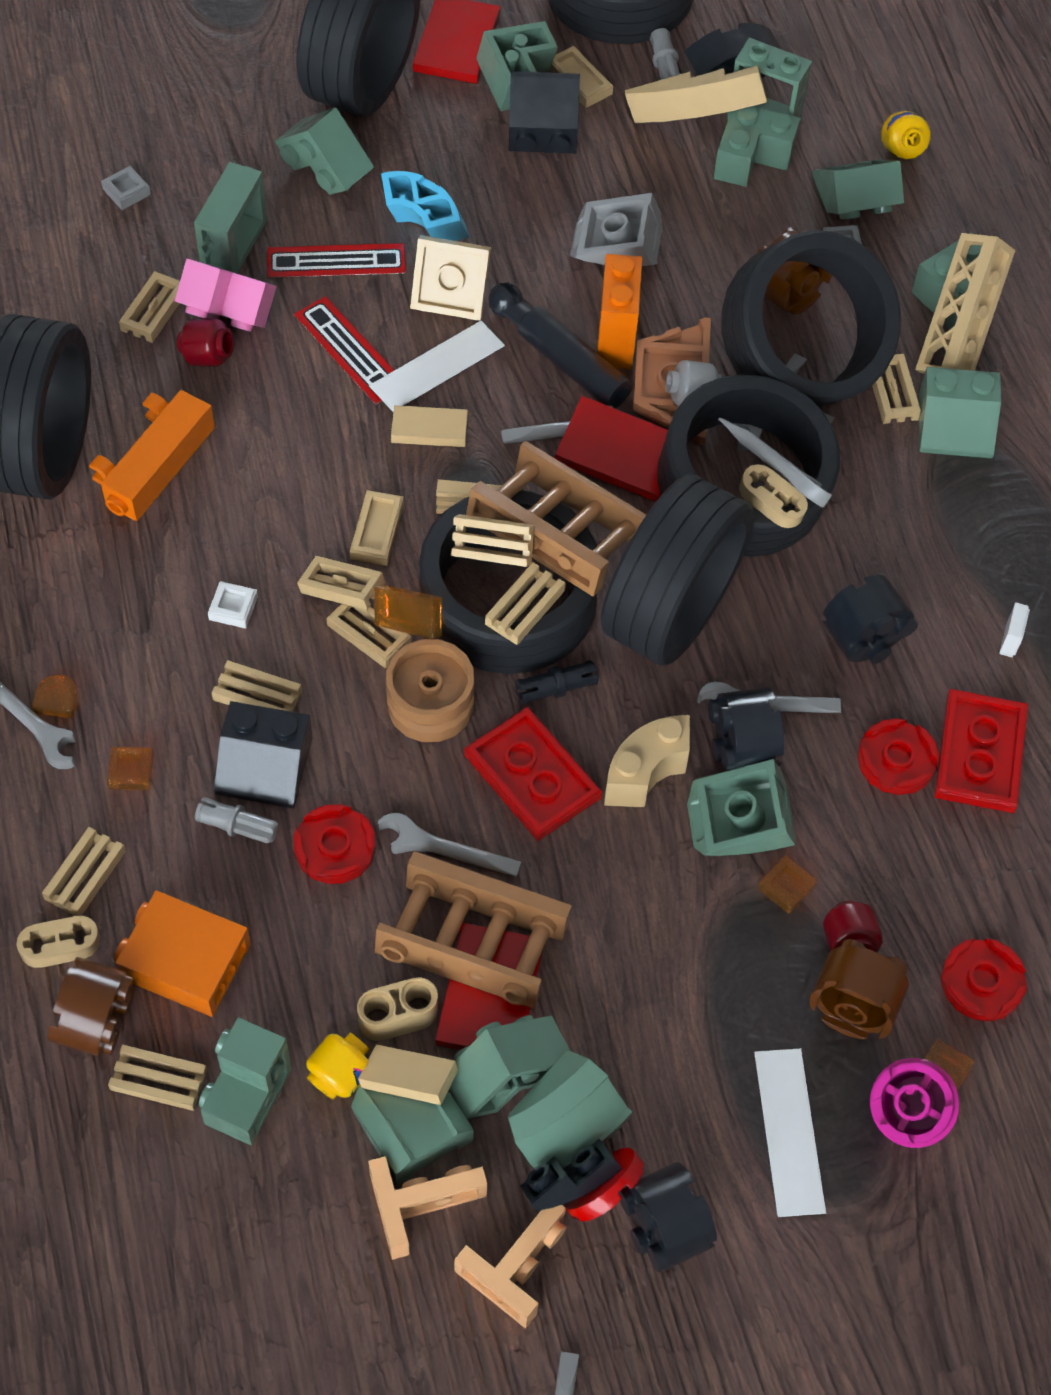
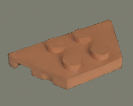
(656, 358)

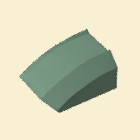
(741, 811)
(567, 1111)
(410, 1130)

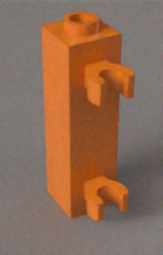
(156, 455)

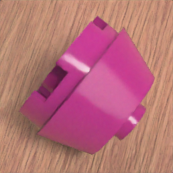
(914, 1102)

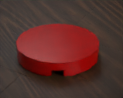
(898, 756)
(334, 844)
(983, 979)
(606, 1195)

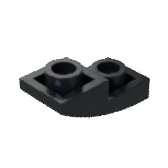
(554, 1185)

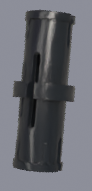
(556, 682)

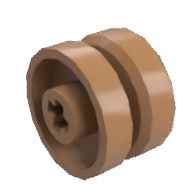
(430, 690)

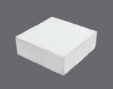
(233, 604)
(1014, 630)

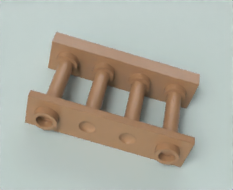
(552, 546)
(483, 895)

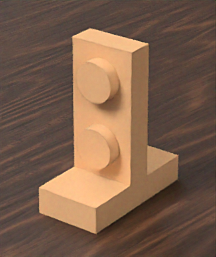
(420, 1197)
(515, 1266)

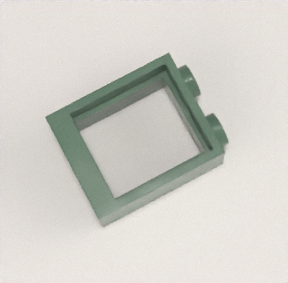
(781, 66)
(231, 218)

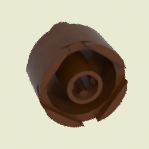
(795, 283)
(860, 990)
(90, 1007)

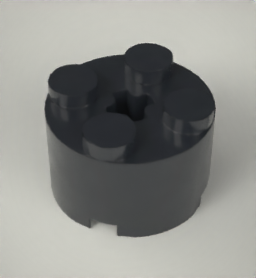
(869, 620)
(746, 728)
(668, 1217)

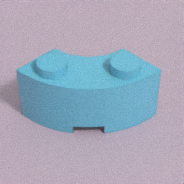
(424, 203)

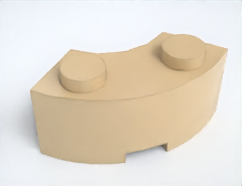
(646, 758)

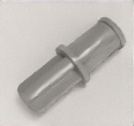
(665, 56)
(236, 820)

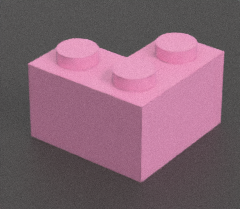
(218, 292)

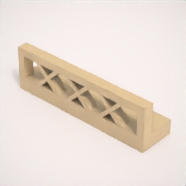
(972, 308)

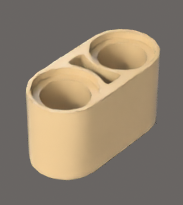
(394, 1001)

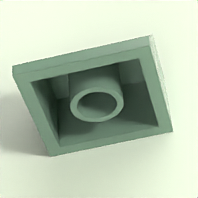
(860, 187)
(959, 412)

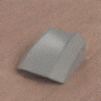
(618, 227)

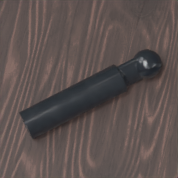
(561, 346)

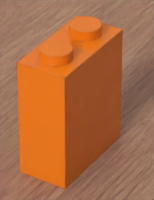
(619, 309)
(183, 952)

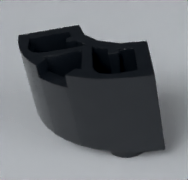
(721, 49)

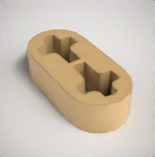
(773, 496)
(58, 941)

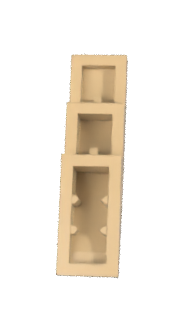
(696, 96)

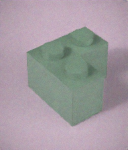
(514, 49)
(752, 138)
(327, 147)
(932, 276)
(504, 1063)
(251, 1077)

